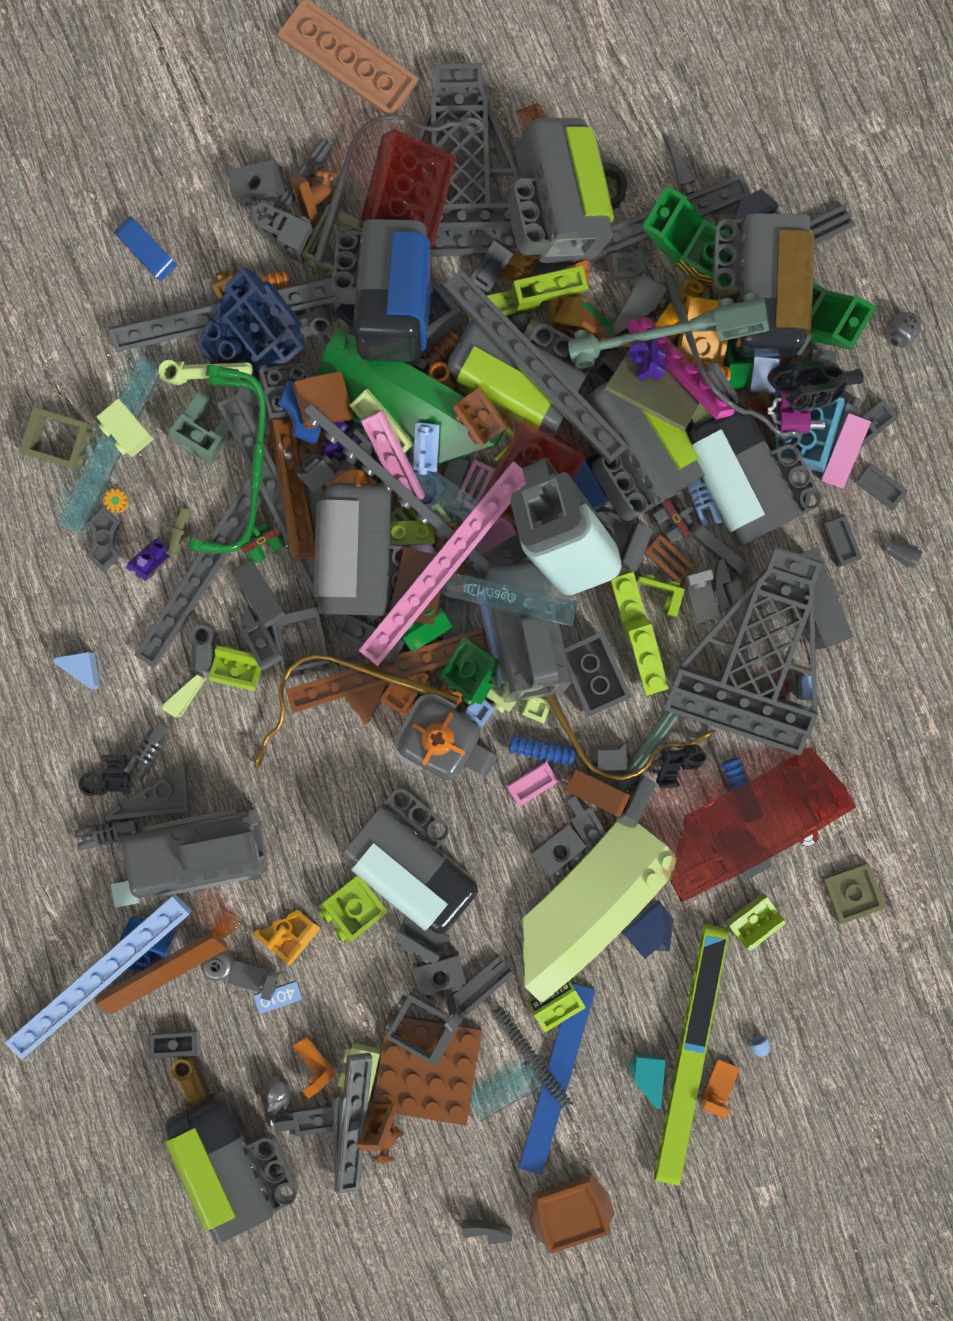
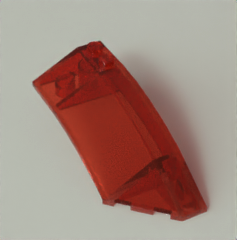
(757, 822)

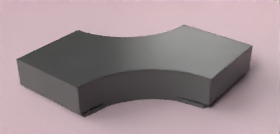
(103, 550)

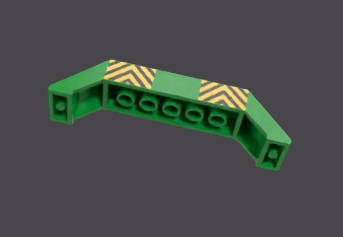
(689, 242)

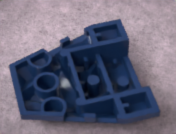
(252, 325)

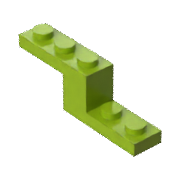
(530, 292)
(639, 633)

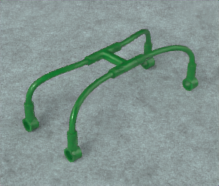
(229, 377)

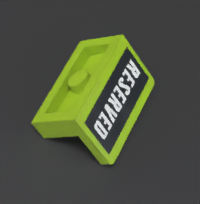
(557, 1007)

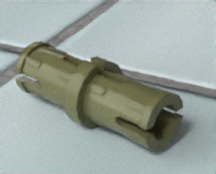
(178, 531)

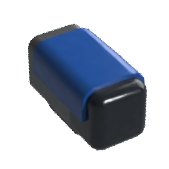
(389, 283)

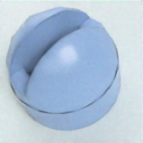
(760, 1046)

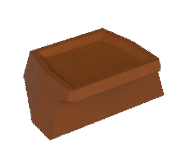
(571, 1213)

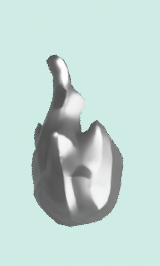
(275, 1094)

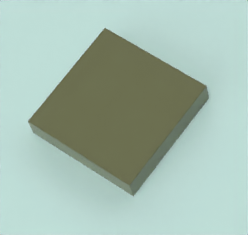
(854, 893)

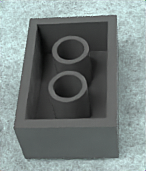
(595, 675)

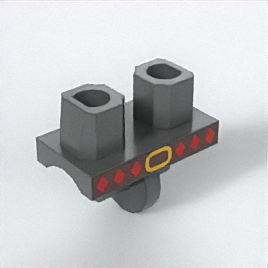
(679, 529)

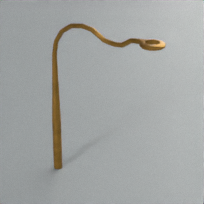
(397, 680)
(563, 721)

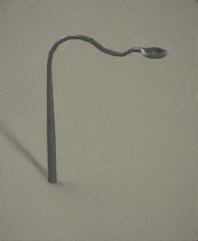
(335, 202)
(682, 316)

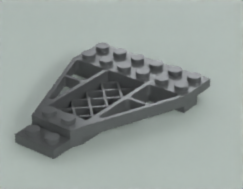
(475, 225)
(742, 708)

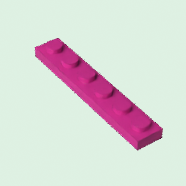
(685, 371)

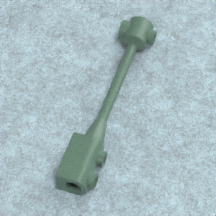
(728, 320)

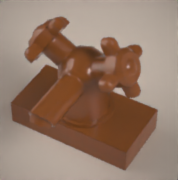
(312, 193)
(380, 1132)

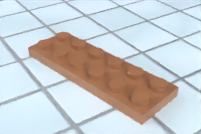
(348, 57)

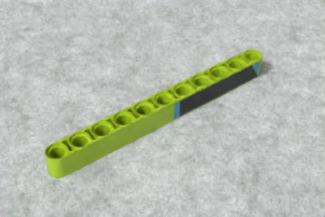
(691, 1054)

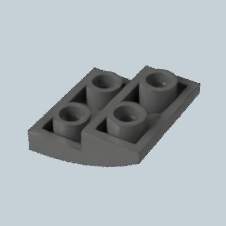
(272, 383)

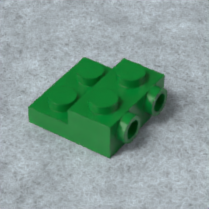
(470, 671)

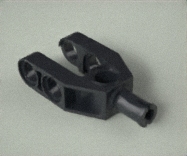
(818, 378)

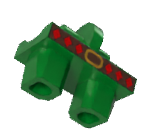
(273, 538)

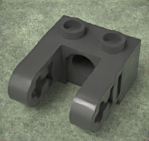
(291, 231)

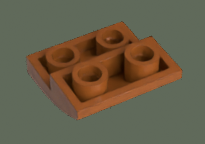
(327, 394)

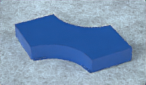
(290, 404)

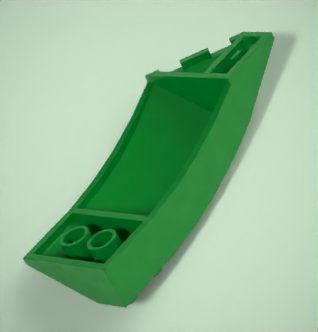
(405, 395)

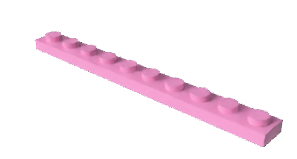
(443, 565)

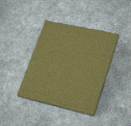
(661, 398)

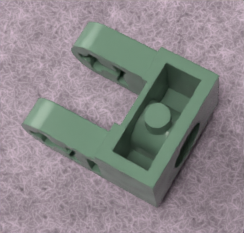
(196, 439)

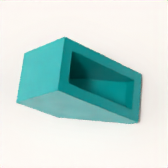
(649, 1075)

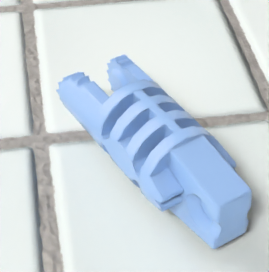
(702, 501)

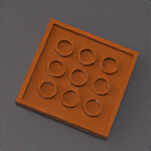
(426, 1089)

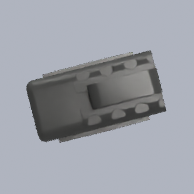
(195, 853)

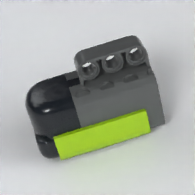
(224, 1169)

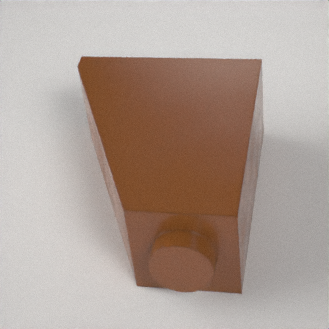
(596, 792)

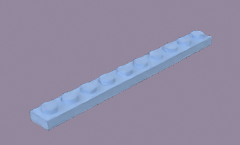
(98, 976)

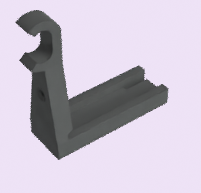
(475, 992)

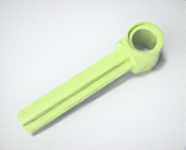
(186, 372)

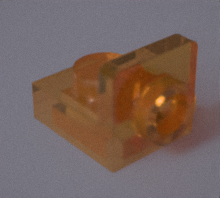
(520, 267)

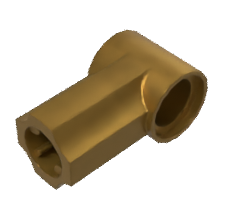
(189, 1082)

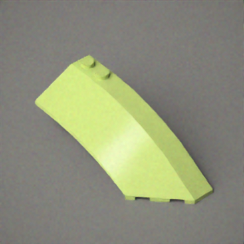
(592, 906)

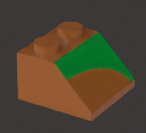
(578, 315)

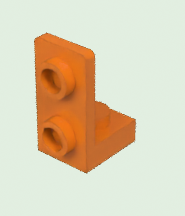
(319, 1065)
(719, 1088)

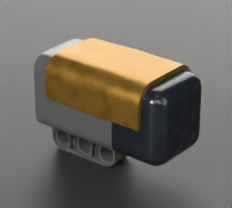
(774, 260)

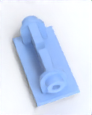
(426, 447)

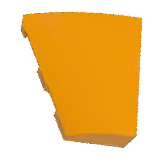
(288, 935)

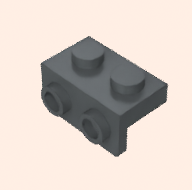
(424, 943)

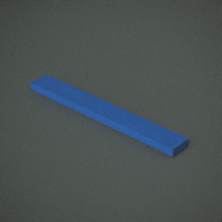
(561, 1066)

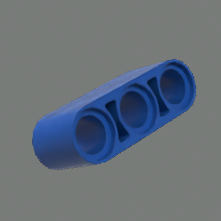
(145, 248)

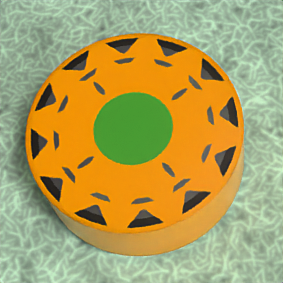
(116, 500)

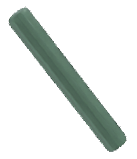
(647, 749)

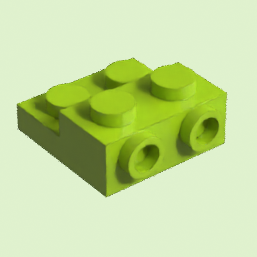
(352, 910)

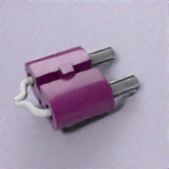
(790, 419)

